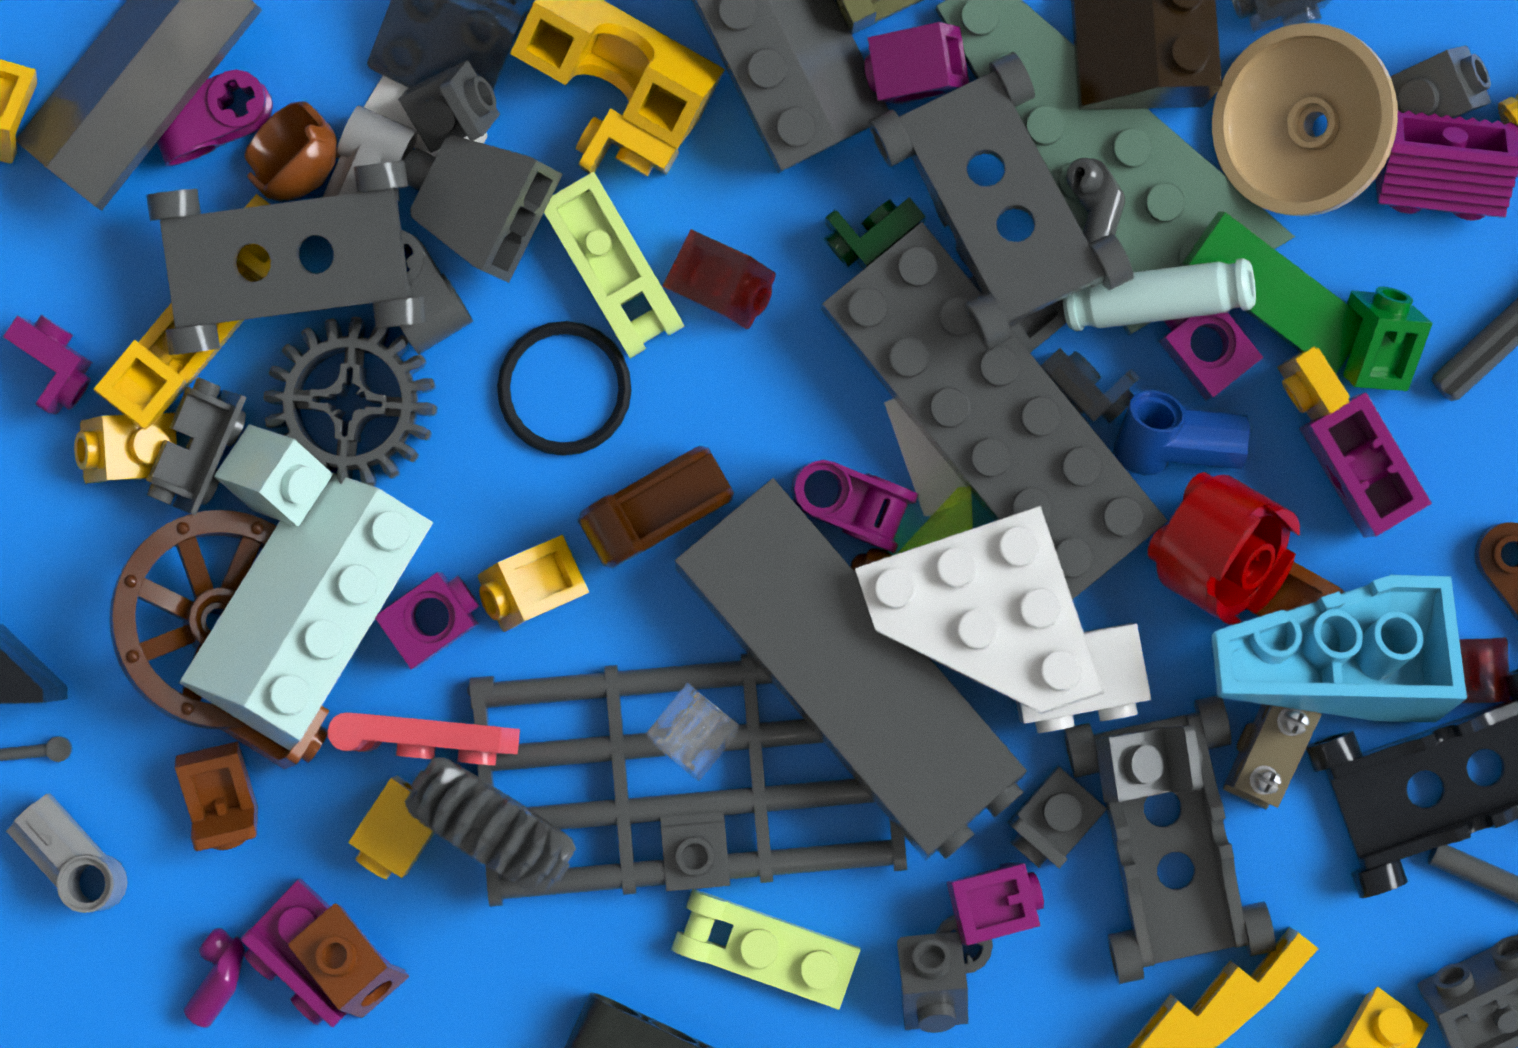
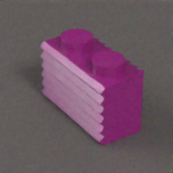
(1450, 166)

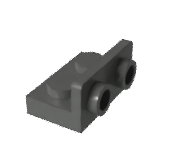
(1477, 998)

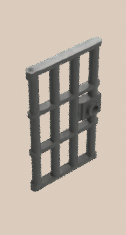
(690, 822)

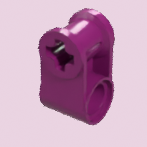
(208, 124)
(857, 503)

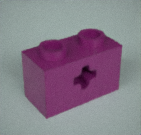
(1365, 466)

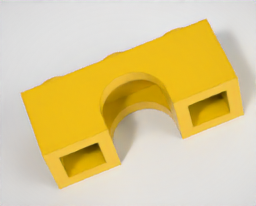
(658, 76)

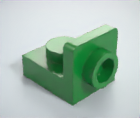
(1387, 339)

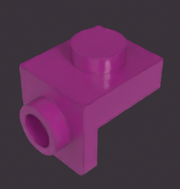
(48, 344)

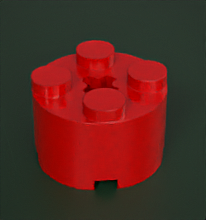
(1225, 547)

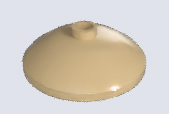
(1269, 112)

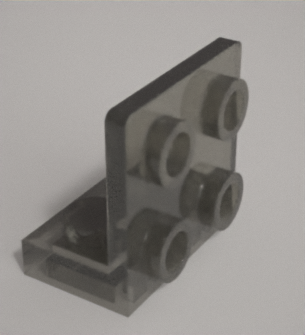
(435, 35)

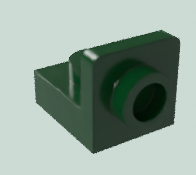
(884, 229)

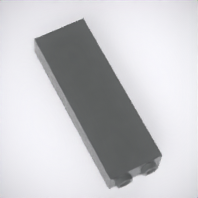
(862, 693)

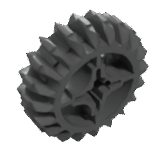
(351, 373)
(490, 826)

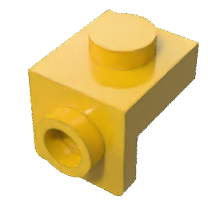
(118, 448)
(1383, 1024)

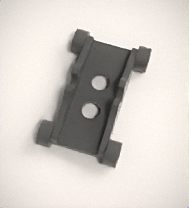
(364, 270)
(1012, 275)
(1209, 908)

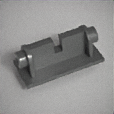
(211, 428)

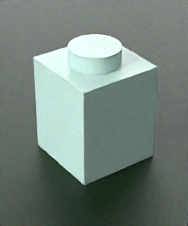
(273, 475)

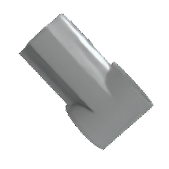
(366, 141)
(63, 853)

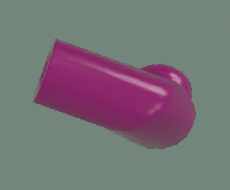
(220, 982)

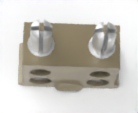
(1270, 754)

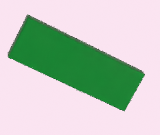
(1286, 296)

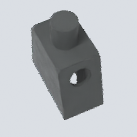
(480, 200)

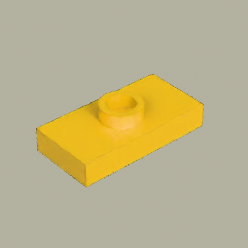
(1313, 384)

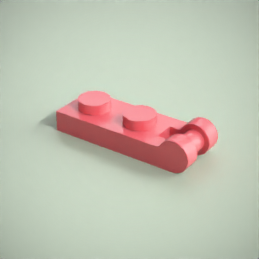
(420, 737)

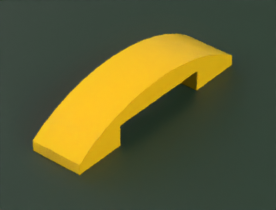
(149, 378)

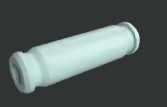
(1164, 296)

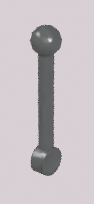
(56, 749)

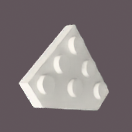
(989, 610)

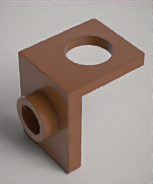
(346, 963)

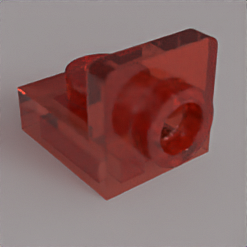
(720, 279)

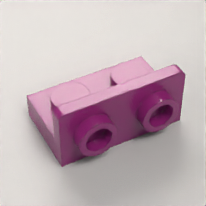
(272, 956)

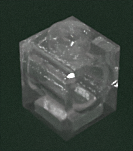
(692, 732)

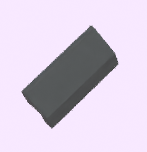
(131, 89)

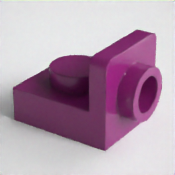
(996, 902)

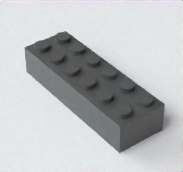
(990, 409)

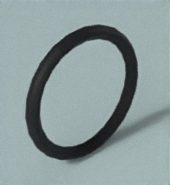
(527, 341)

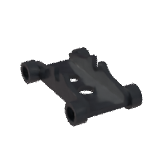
(1375, 796)

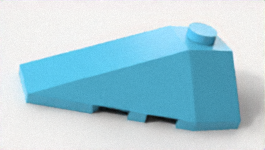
(1352, 654)

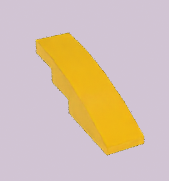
(1228, 1000)

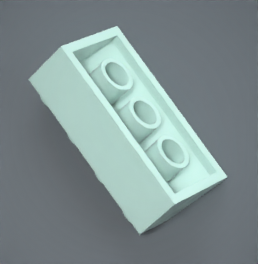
(306, 609)

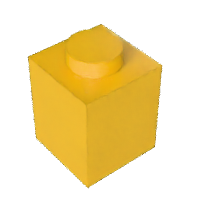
(389, 834)

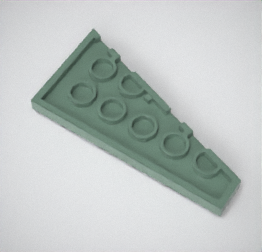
(1164, 180)

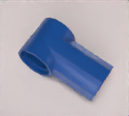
(1163, 432)

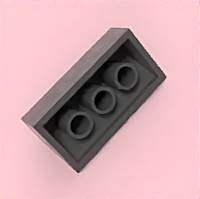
(793, 72)

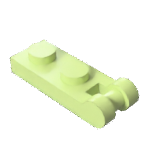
(610, 262)
(768, 950)

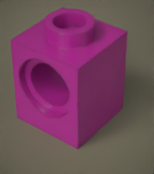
(916, 63)
(1210, 377)
(401, 626)

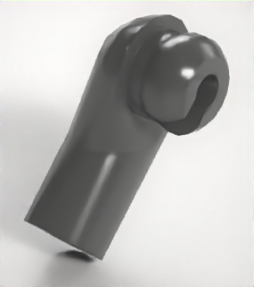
(1098, 195)

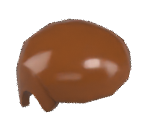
(291, 153)

